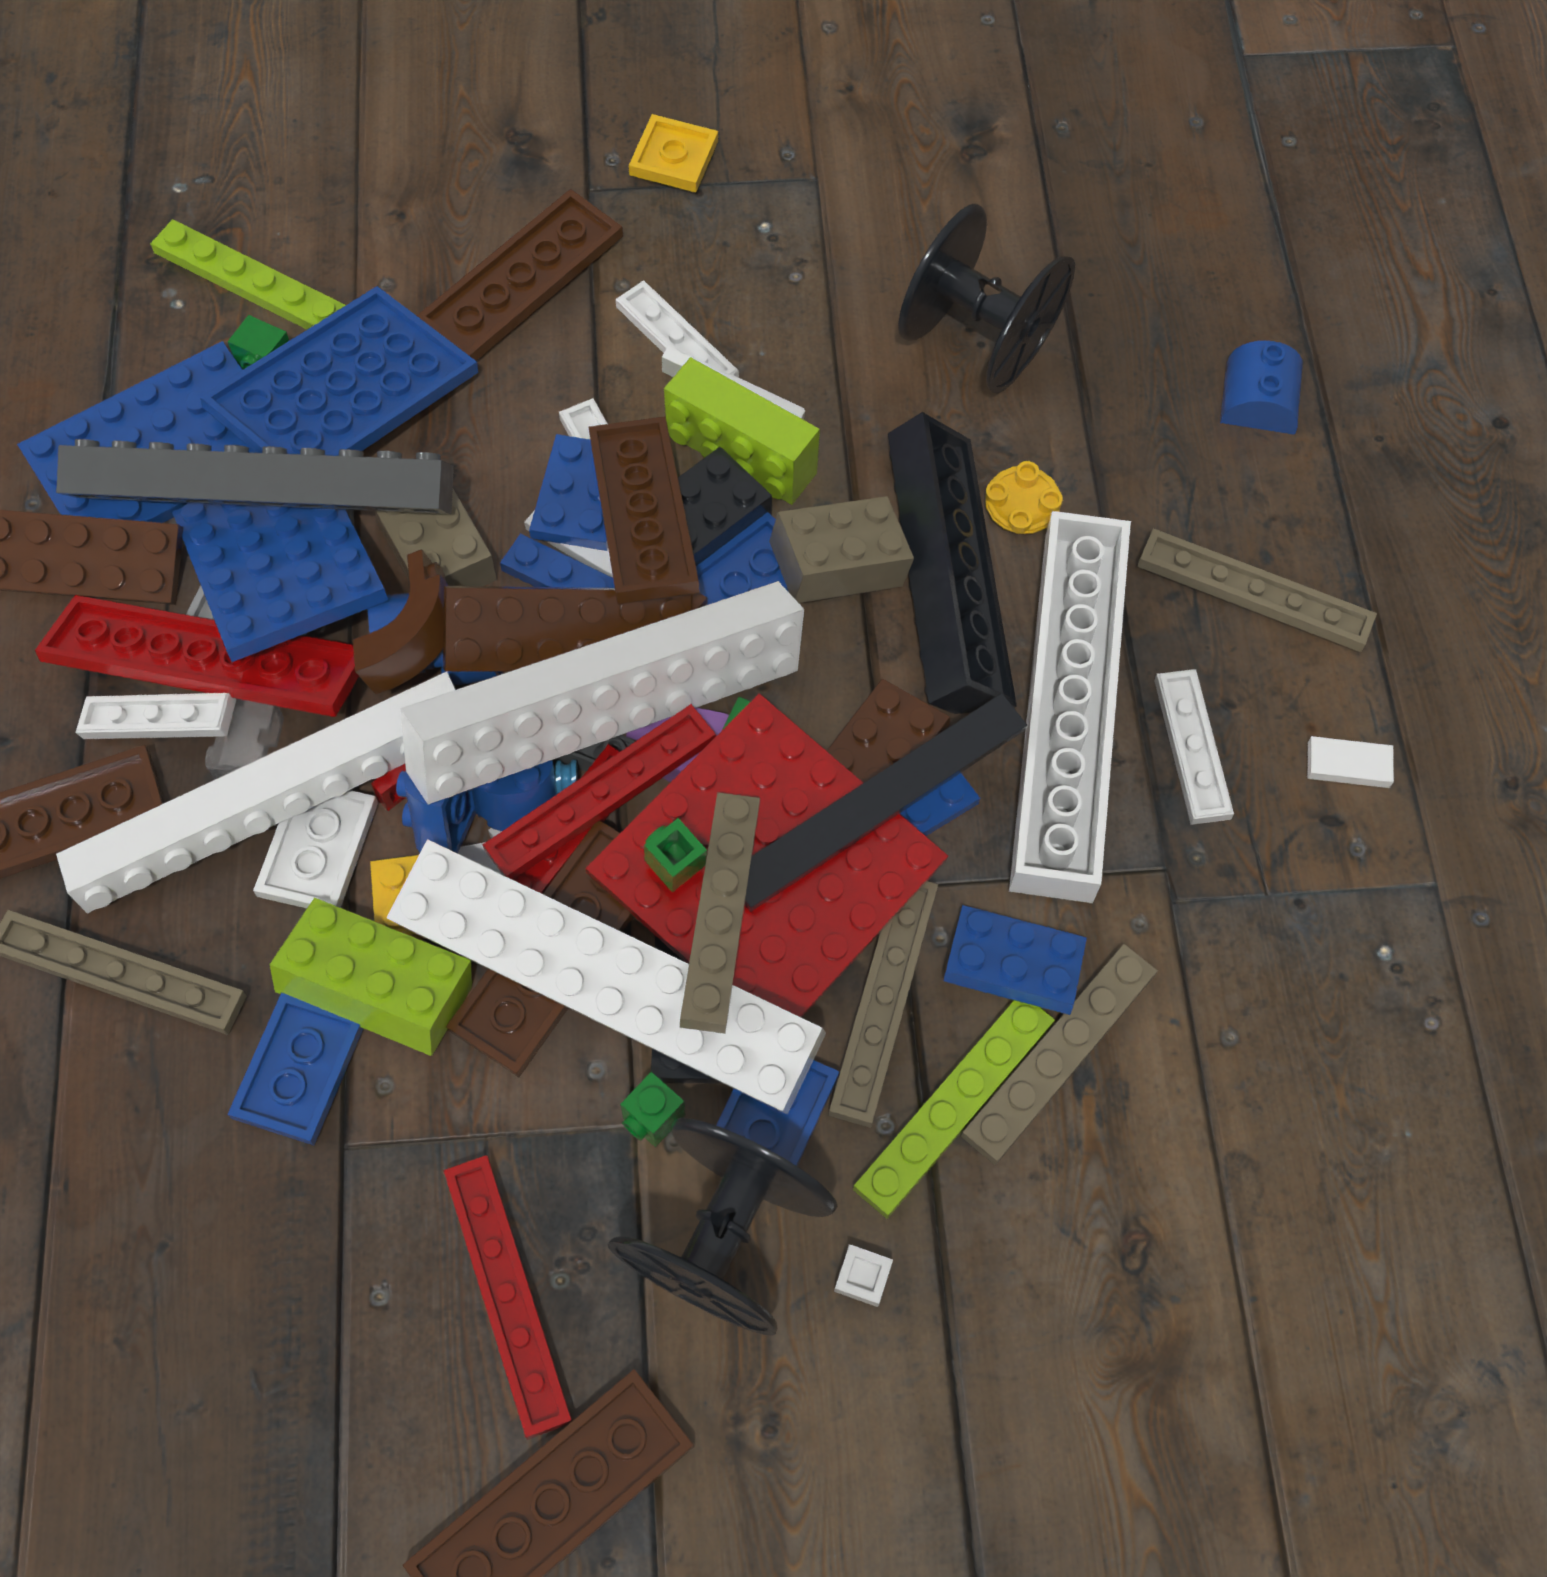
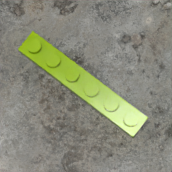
(243, 275)
(952, 1107)

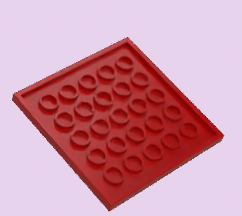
(817, 926)

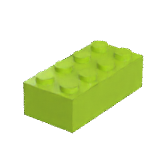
(766, 440)
(372, 975)

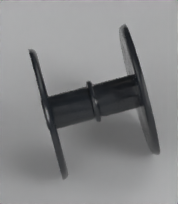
(949, 277)
(748, 1177)

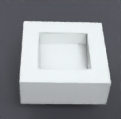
(863, 1275)

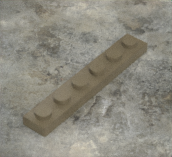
(1257, 590)
(720, 914)
(120, 972)
(881, 1011)
(1058, 1054)

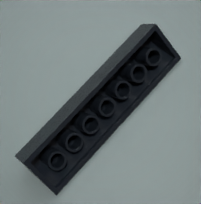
(951, 567)

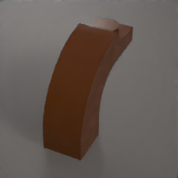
(410, 640)

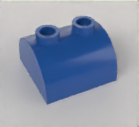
(1263, 387)
(440, 822)

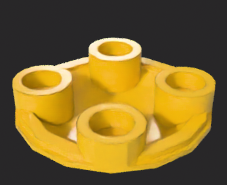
(1022, 498)

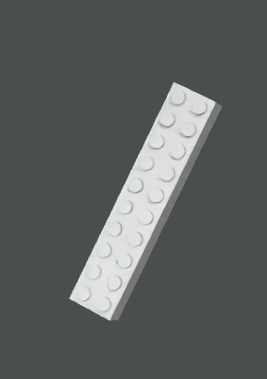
(599, 691)
(1071, 709)
(601, 974)

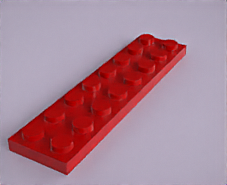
(190, 655)

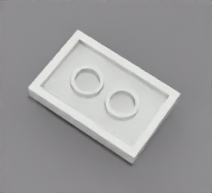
(317, 851)

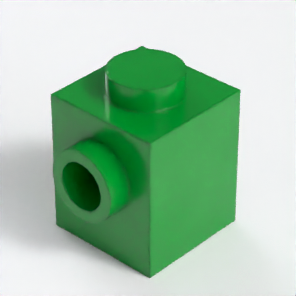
(255, 340)
(674, 854)
(651, 1110)

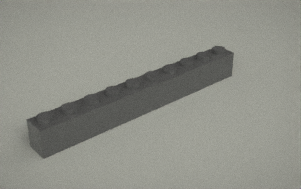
(256, 478)

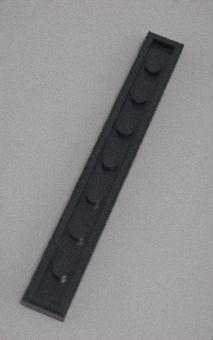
(881, 799)

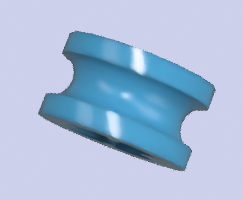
(565, 774)

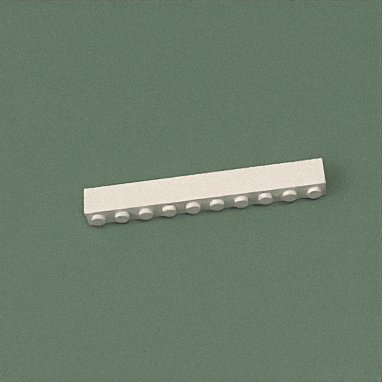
(241, 802)

